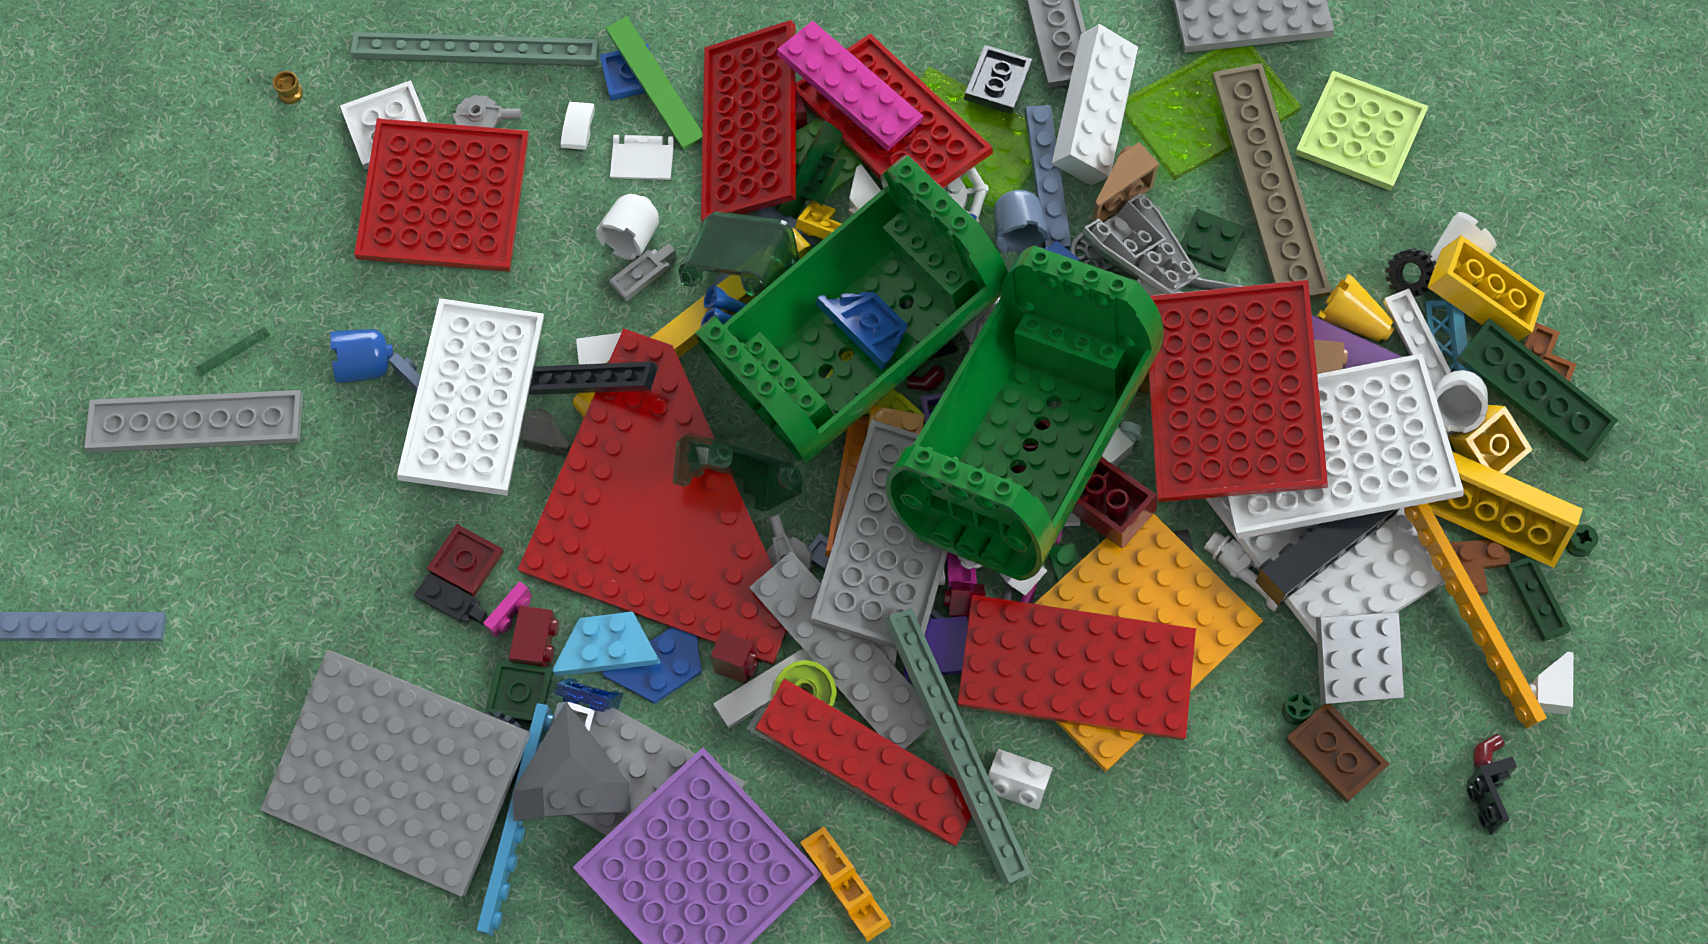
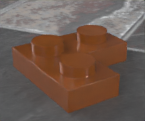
(1542, 342)
(1481, 555)

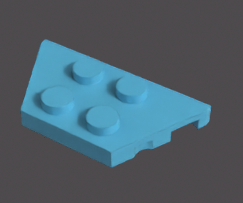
(605, 644)

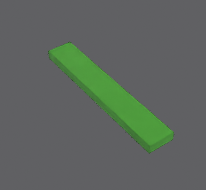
(654, 83)

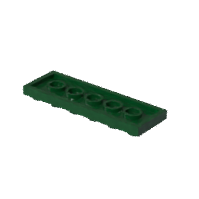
(1537, 390)

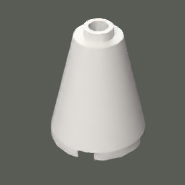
(1464, 225)

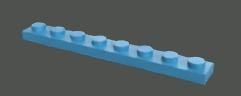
(512, 833)

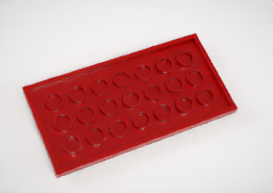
(748, 123)
(939, 144)
(1077, 667)

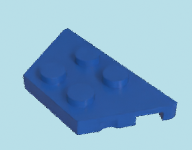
(867, 323)
(677, 666)

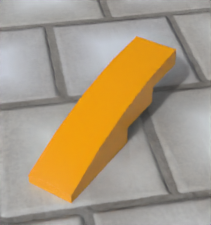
(846, 884)

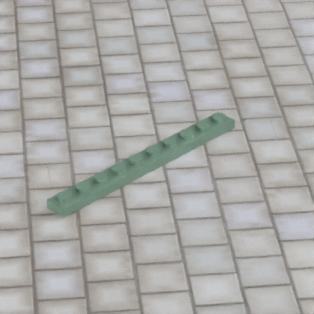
(475, 48)
(957, 746)

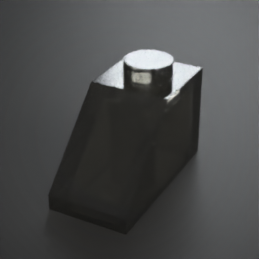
(542, 433)

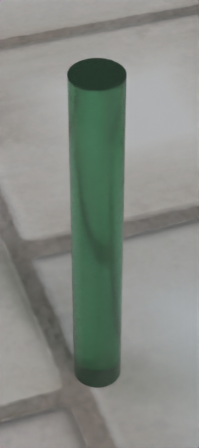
(233, 351)

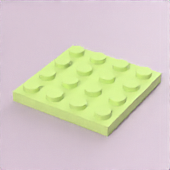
(1361, 130)

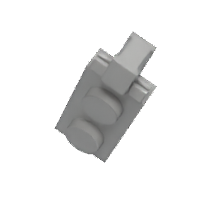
(642, 272)

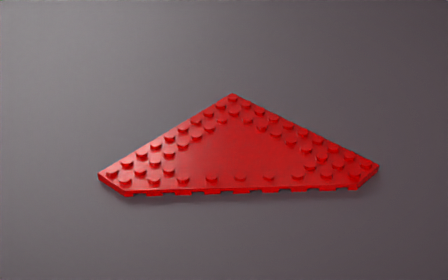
(635, 537)

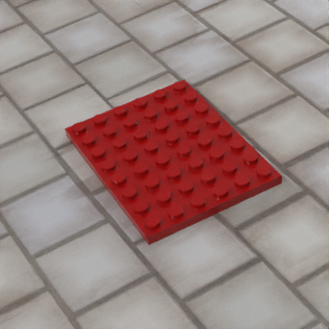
(1236, 393)

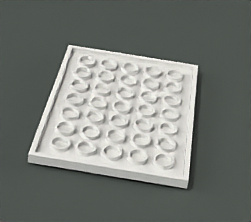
(1380, 451)
(1373, 577)

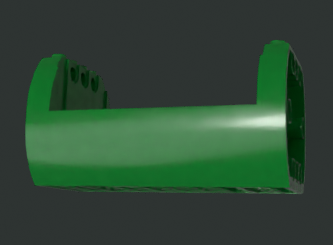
(901, 246)
(1052, 337)

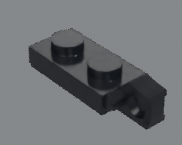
(450, 600)

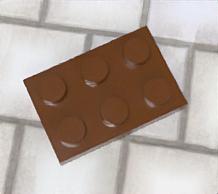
(1337, 752)

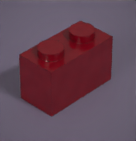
(534, 636)
(734, 658)

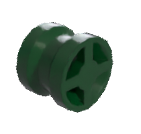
(1577, 546)
(1299, 702)

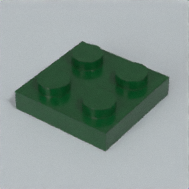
(1211, 239)
(518, 689)

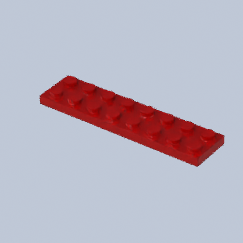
(866, 761)

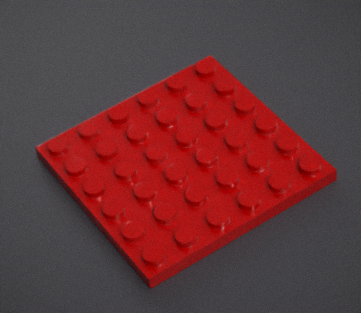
(442, 195)

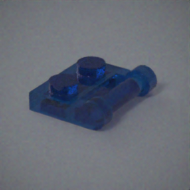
(597, 698)

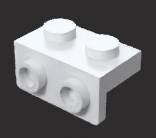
(1019, 778)

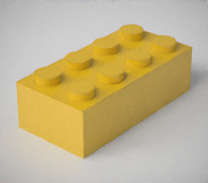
(1485, 288)

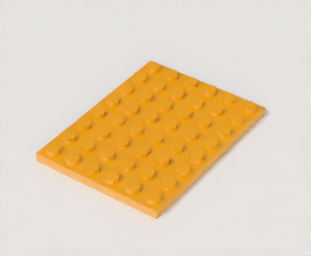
(1154, 582)

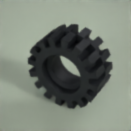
(1396, 271)

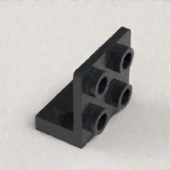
(1482, 789)

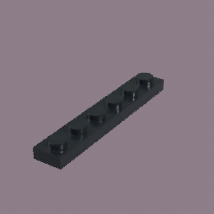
(593, 378)

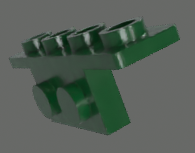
(816, 171)

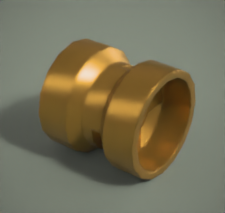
(287, 87)

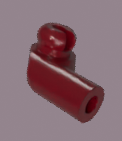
(928, 381)
(1484, 751)

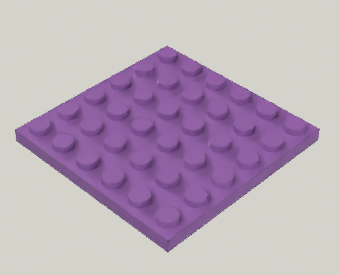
(697, 863)

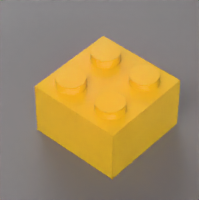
(1495, 442)

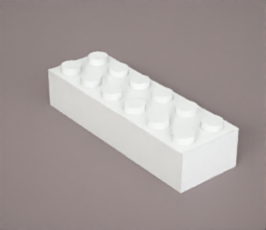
(1095, 105)

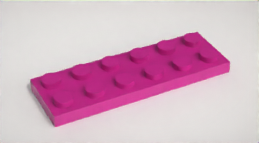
(849, 85)

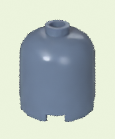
(1019, 221)

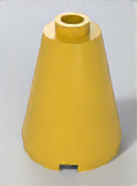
(1356, 311)

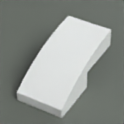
(577, 125)

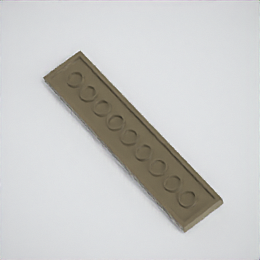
(1270, 178)

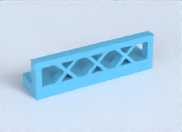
(1456, 330)

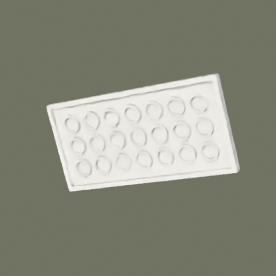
(471, 397)

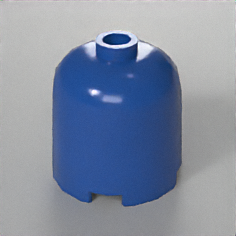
(360, 355)

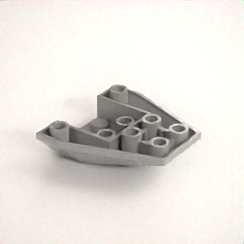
(1142, 246)

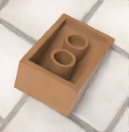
(1130, 176)

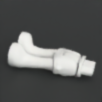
(1236, 562)

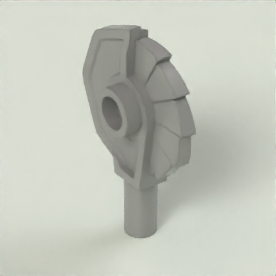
(483, 112)
(784, 544)

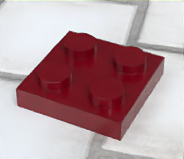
(465, 560)

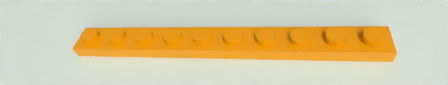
(1475, 614)

